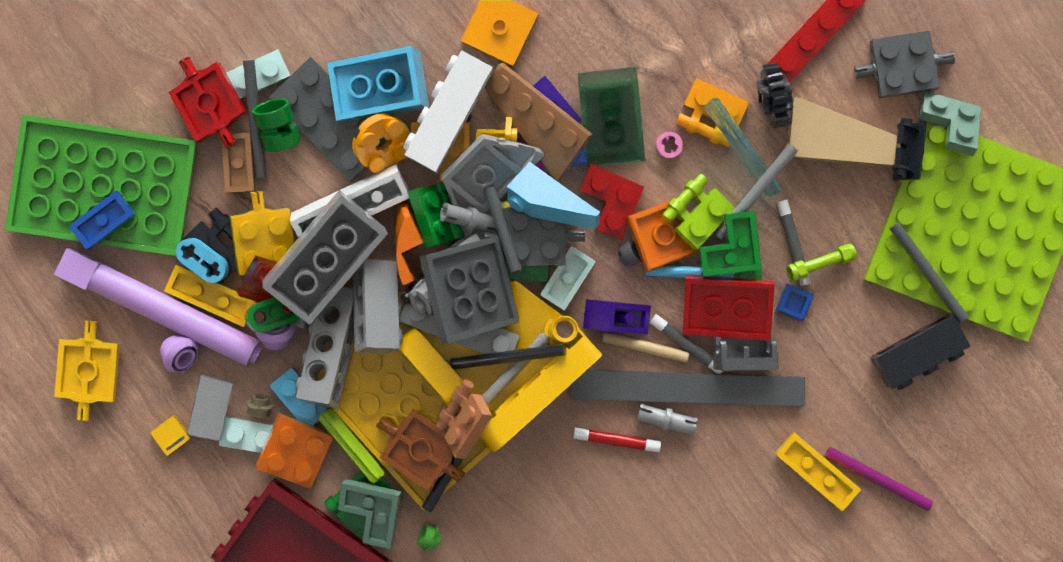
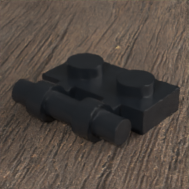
(210, 238)

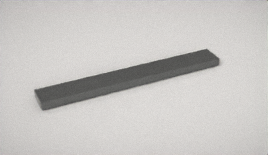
(689, 388)

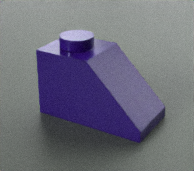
(616, 316)

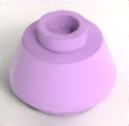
(276, 338)
(179, 353)

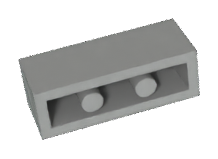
(376, 307)

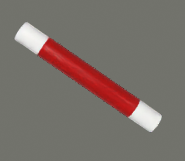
(617, 440)

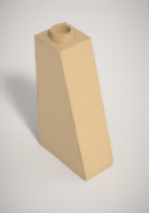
(833, 137)

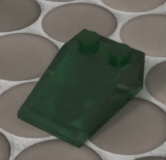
(612, 115)

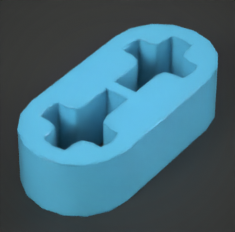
(198, 265)

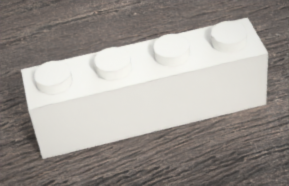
(448, 111)
(370, 193)

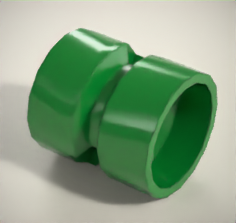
(277, 128)

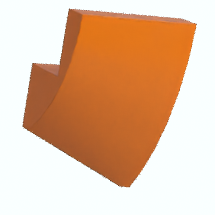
(406, 240)

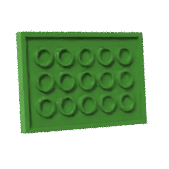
(74, 166)

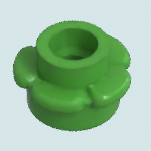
(429, 537)

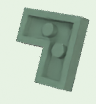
(958, 116)
(378, 505)

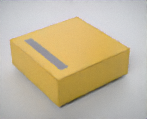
(170, 435)

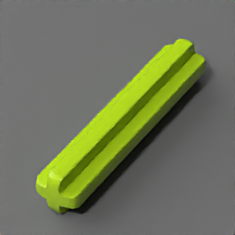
(351, 446)

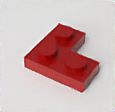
(619, 198)

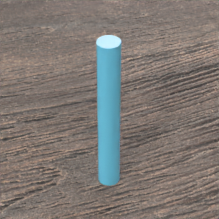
(680, 272)

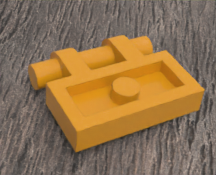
(696, 100)

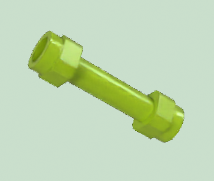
(800, 269)

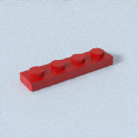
(814, 35)

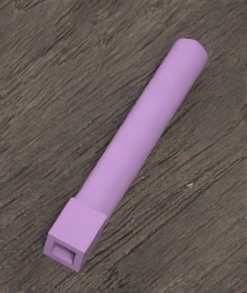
(97, 277)

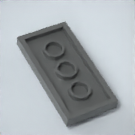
(314, 115)

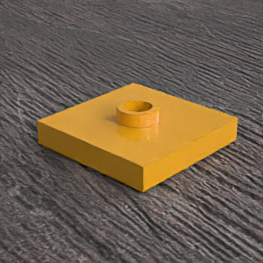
(500, 29)

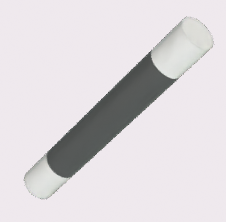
(792, 236)
(683, 341)

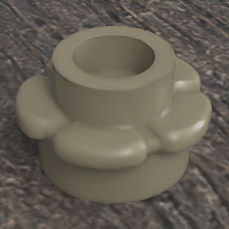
(259, 406)

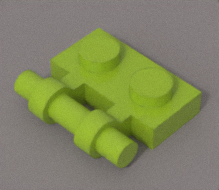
(703, 218)

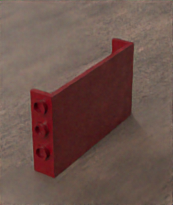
(291, 529)

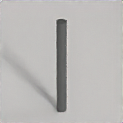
(252, 102)
(928, 272)

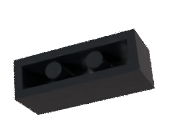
(921, 352)

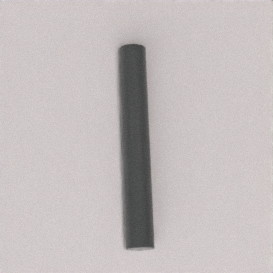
(503, 230)

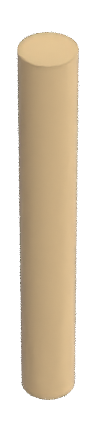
(645, 347)

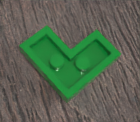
(739, 253)

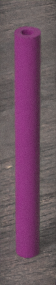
(879, 478)

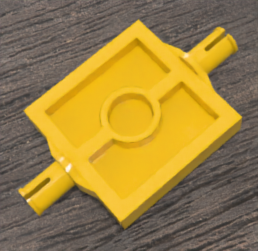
(260, 233)
(87, 370)

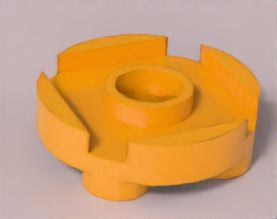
(372, 130)

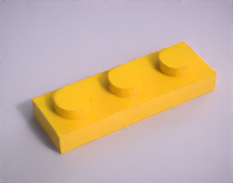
(208, 296)
(817, 471)

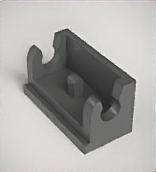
(744, 354)

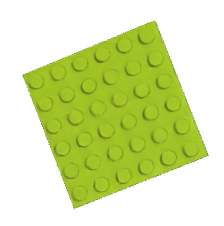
(984, 228)

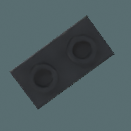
(910, 155)

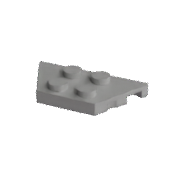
(484, 165)

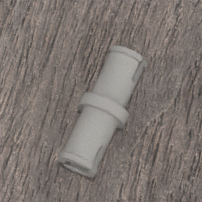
(468, 218)
(667, 419)

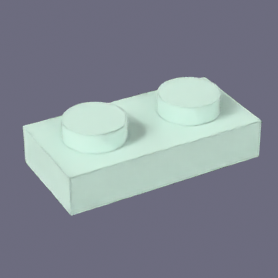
(269, 71)
(568, 278)
(244, 434)

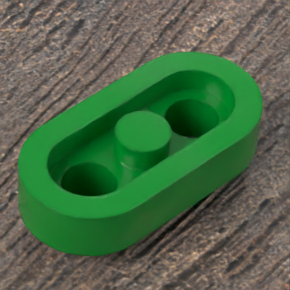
(273, 315)

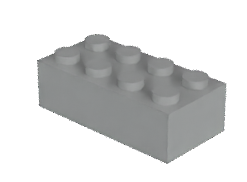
(324, 257)

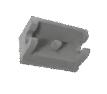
(209, 407)

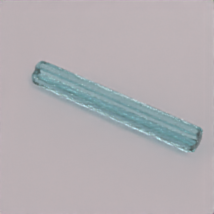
(739, 143)

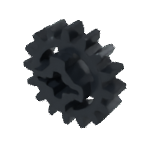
(774, 95)

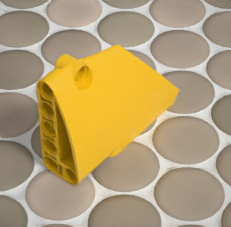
(529, 391)

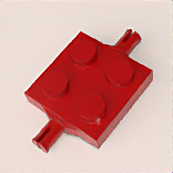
(207, 102)

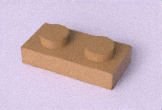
(238, 165)

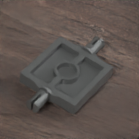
(904, 64)
(539, 240)

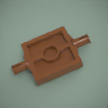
(418, 450)

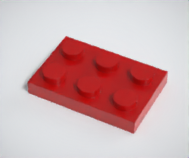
(728, 307)

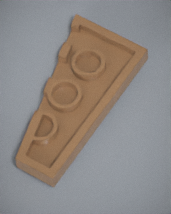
(538, 120)

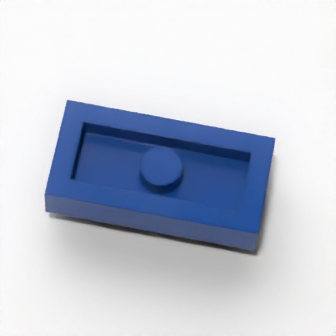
(102, 220)

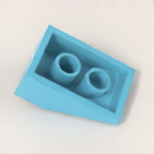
(378, 84)

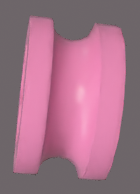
(677, 141)

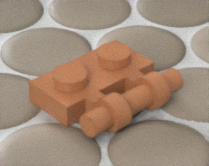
(466, 425)

